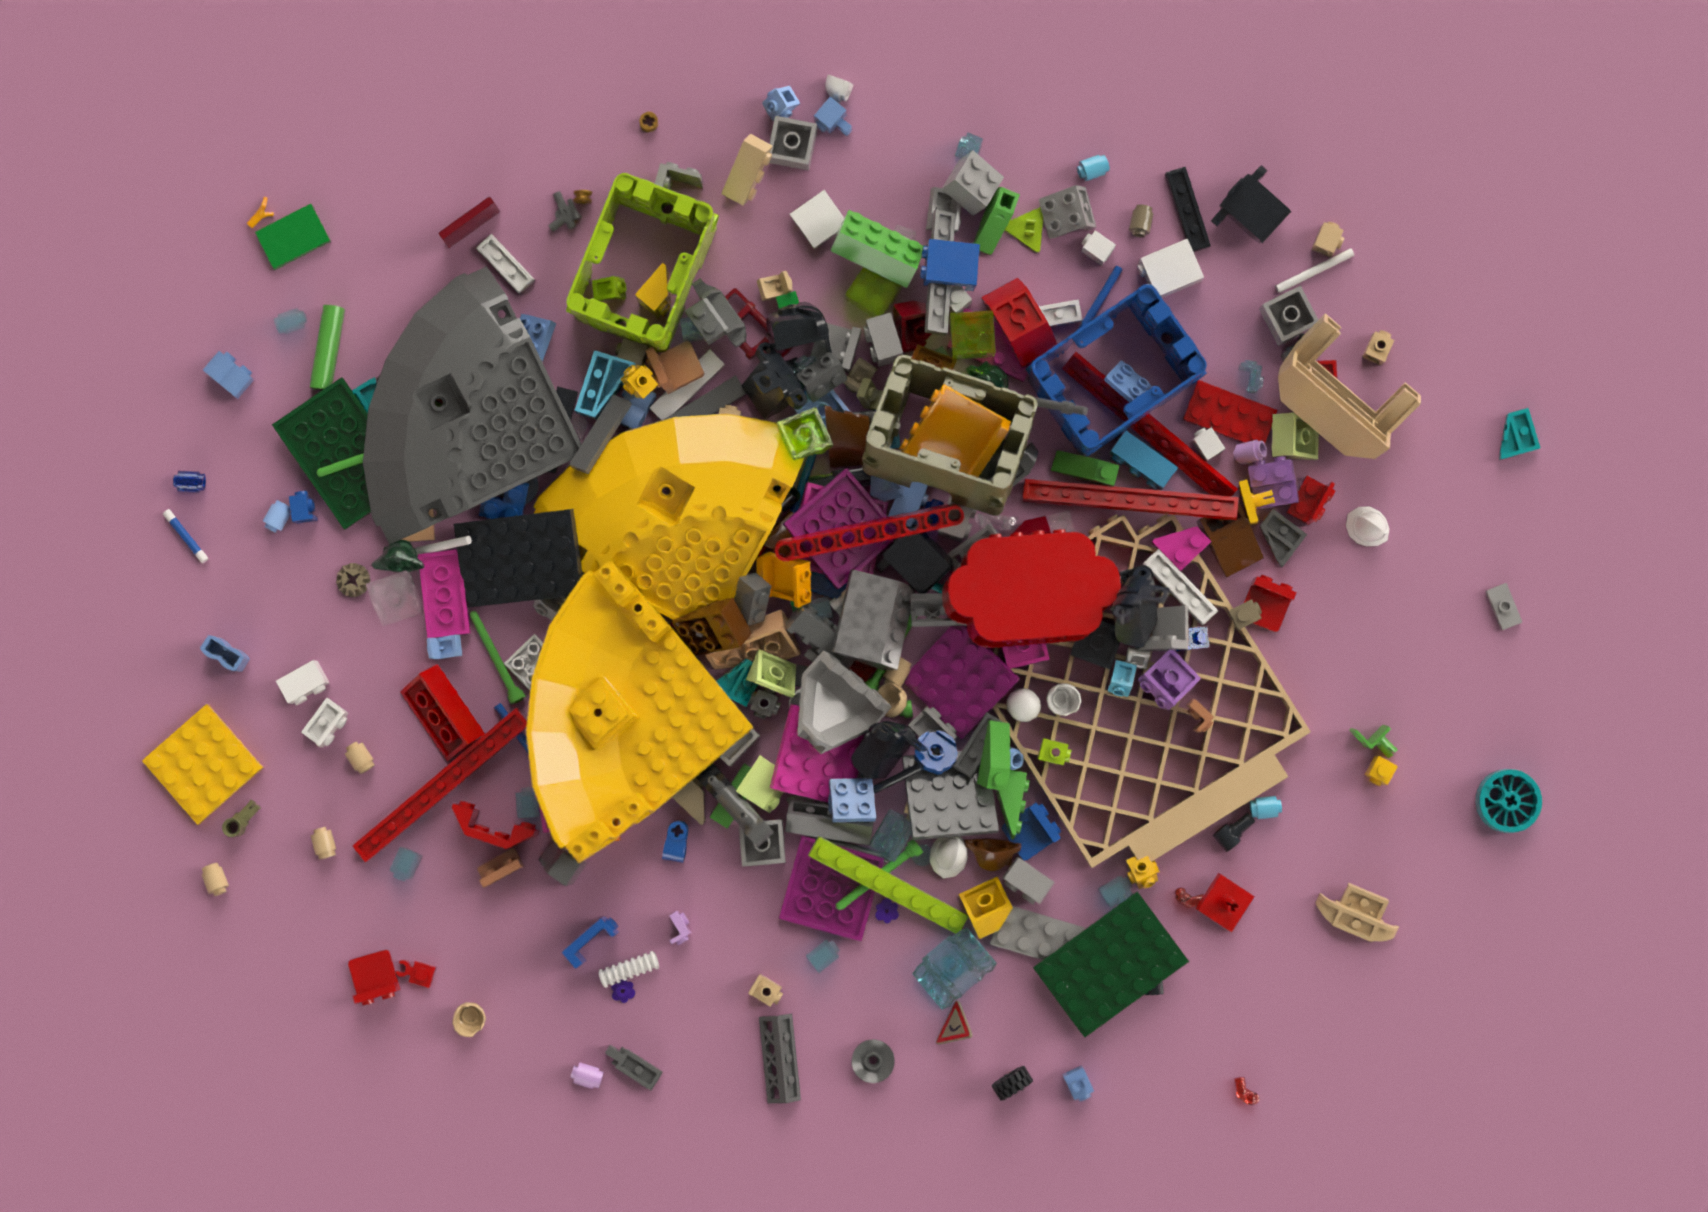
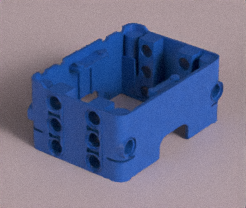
(1157, 321)

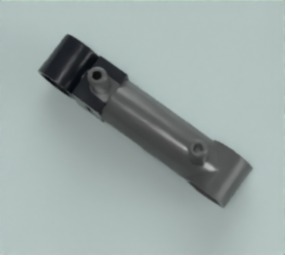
(735, 804)

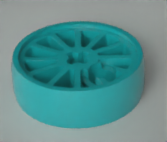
(1483, 794)

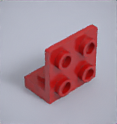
(1311, 500)

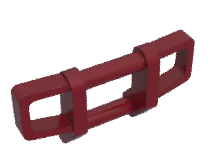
(750, 309)

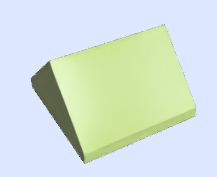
(773, 673)

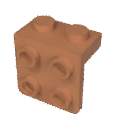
(675, 366)

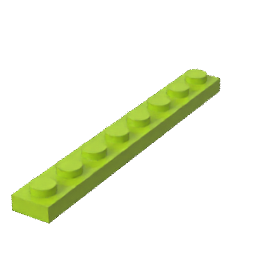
(888, 885)

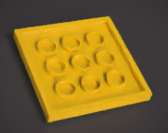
(202, 764)

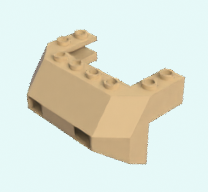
(1332, 406)

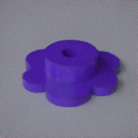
(893, 914)
(628, 994)

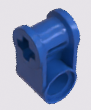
(675, 845)

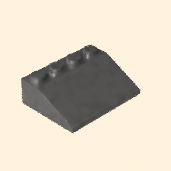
(873, 620)

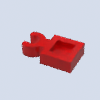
(420, 973)

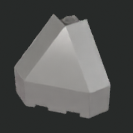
(836, 704)

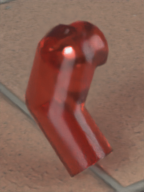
(1186, 899)
(1244, 1093)

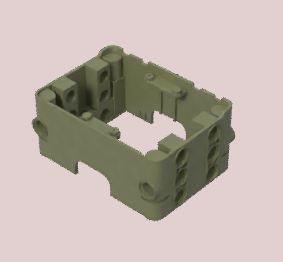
(934, 468)

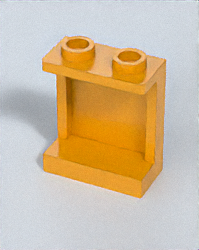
(787, 578)

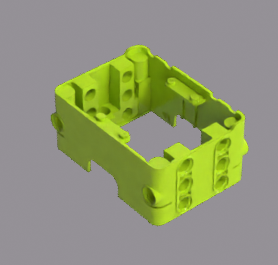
(650, 200)

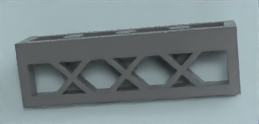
(930, 606)
(783, 1058)

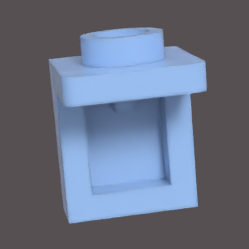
(444, 647)

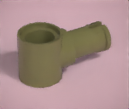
(241, 819)

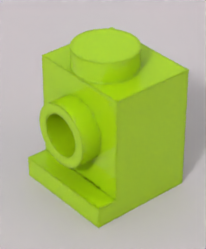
(1046, 748)

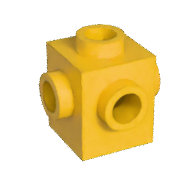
(638, 381)
(1143, 876)

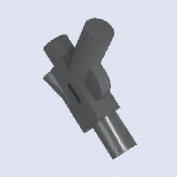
(565, 213)

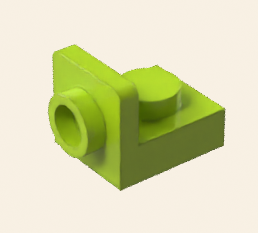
(609, 288)

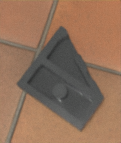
(1281, 536)

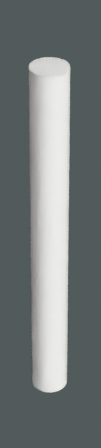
(1315, 270)

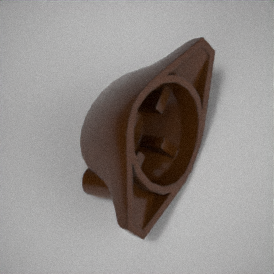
(992, 853)

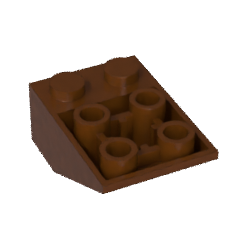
(1232, 542)
(713, 627)

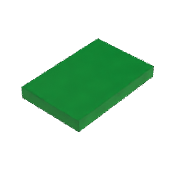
(292, 236)

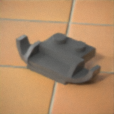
(715, 316)
(1025, 465)

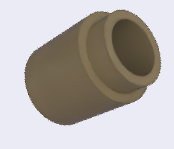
(1141, 221)

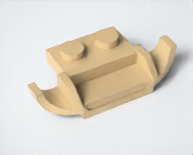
(1358, 913)

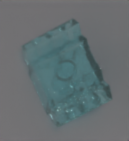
(953, 968)

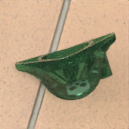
(989, 373)
(398, 558)

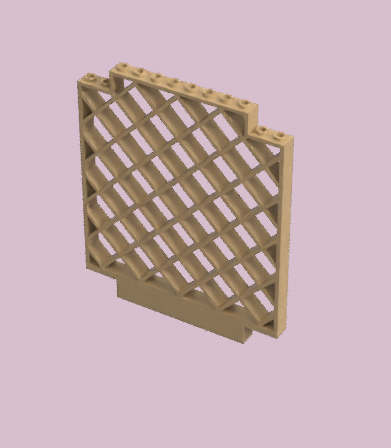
(1204, 805)

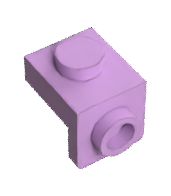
(681, 923)

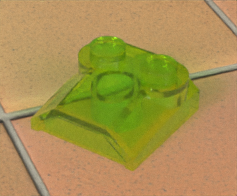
(804, 434)

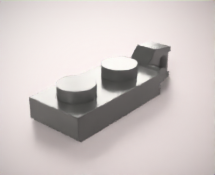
(634, 1066)

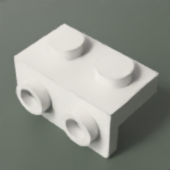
(325, 723)

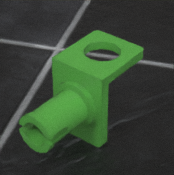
(1377, 739)

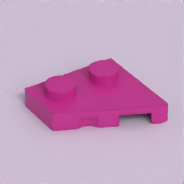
(1182, 545)

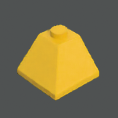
(986, 906)

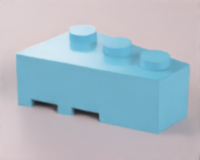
(600, 384)

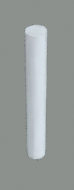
(444, 545)

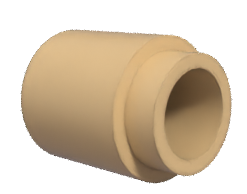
(898, 676)
(359, 757)
(323, 843)
(214, 879)

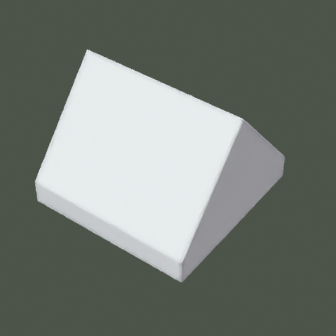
(1137, 657)

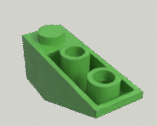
(995, 219)
(1011, 801)

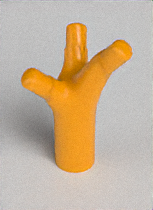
(260, 214)

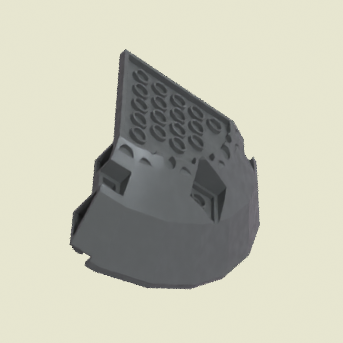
(496, 416)

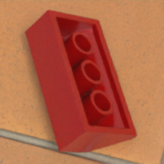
(442, 712)

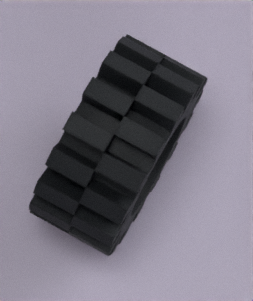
(1012, 1083)

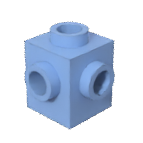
(780, 102)

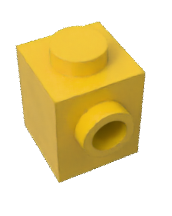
(1380, 771)

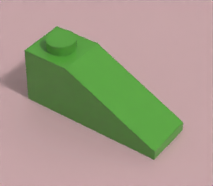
(1085, 468)
(995, 759)

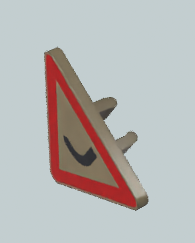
(955, 1026)

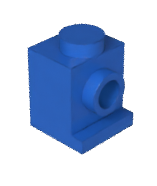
(302, 508)

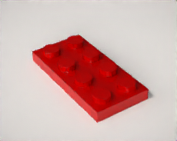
(1229, 413)

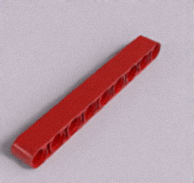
(880, 533)

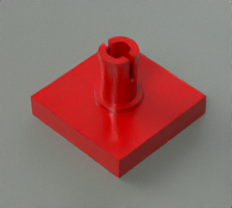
(1225, 902)

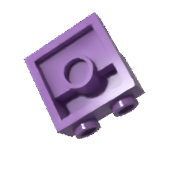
(1275, 476)
(1168, 679)

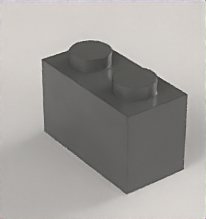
(752, 597)

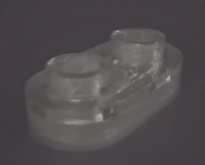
(1005, 522)

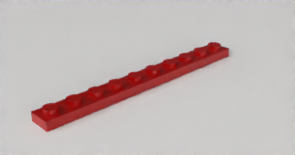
(1150, 429)
(1131, 499)
(441, 785)

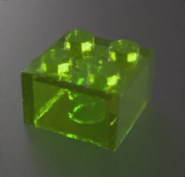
(872, 293)
(972, 335)

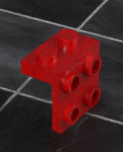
(1272, 599)
(373, 977)

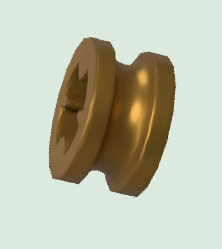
(645, 127)
(582, 196)

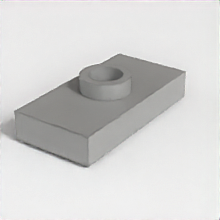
(1503, 606)

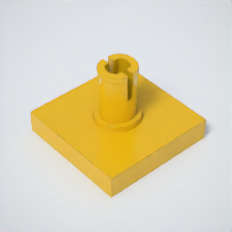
(1252, 501)

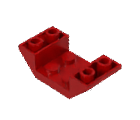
(1020, 321)
(467, 816)

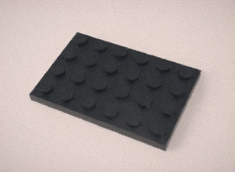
(519, 558)

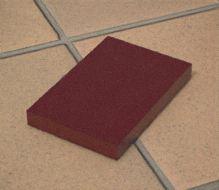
(469, 222)

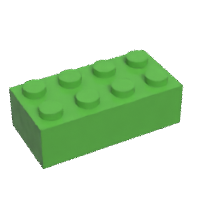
(877, 248)

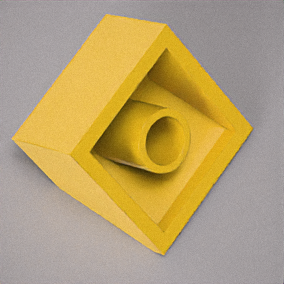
(654, 293)

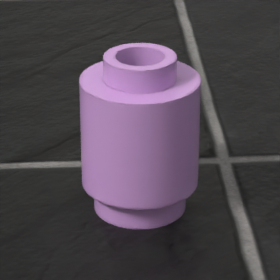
(1250, 452)
(587, 1076)

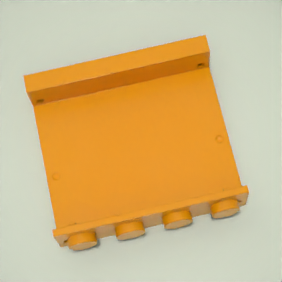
(958, 430)

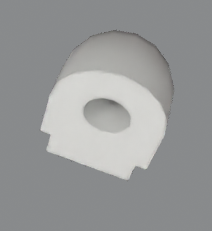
(838, 88)

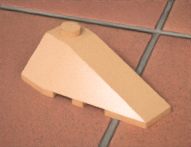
(767, 635)

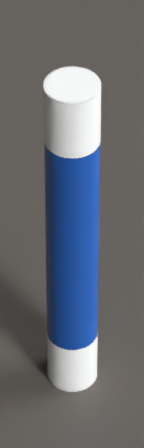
(185, 536)

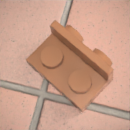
(1198, 712)
(499, 867)

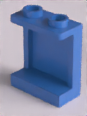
(950, 263)
(572, 951)

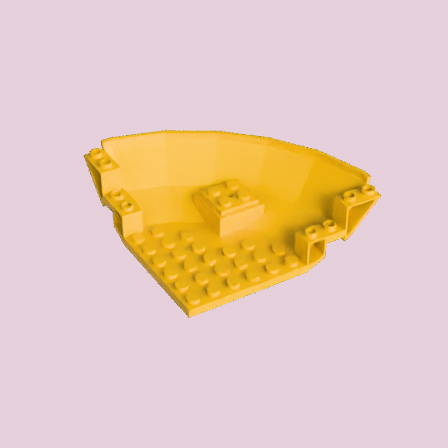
(701, 535)
(657, 722)

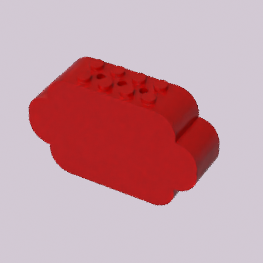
(1031, 589)

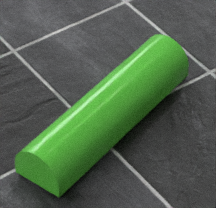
(327, 347)

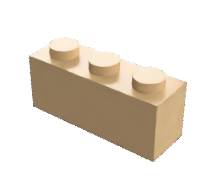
(747, 170)

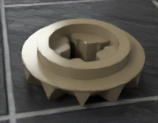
(352, 590)

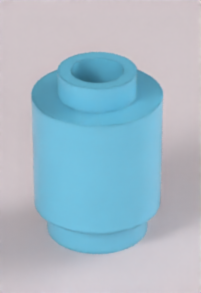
(1093, 167)
(1265, 807)

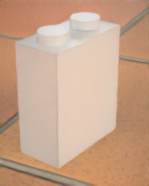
(1171, 268)

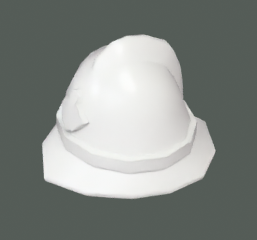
(1367, 526)
(948, 856)

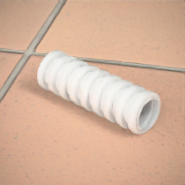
(628, 969)

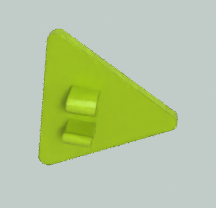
(1028, 228)

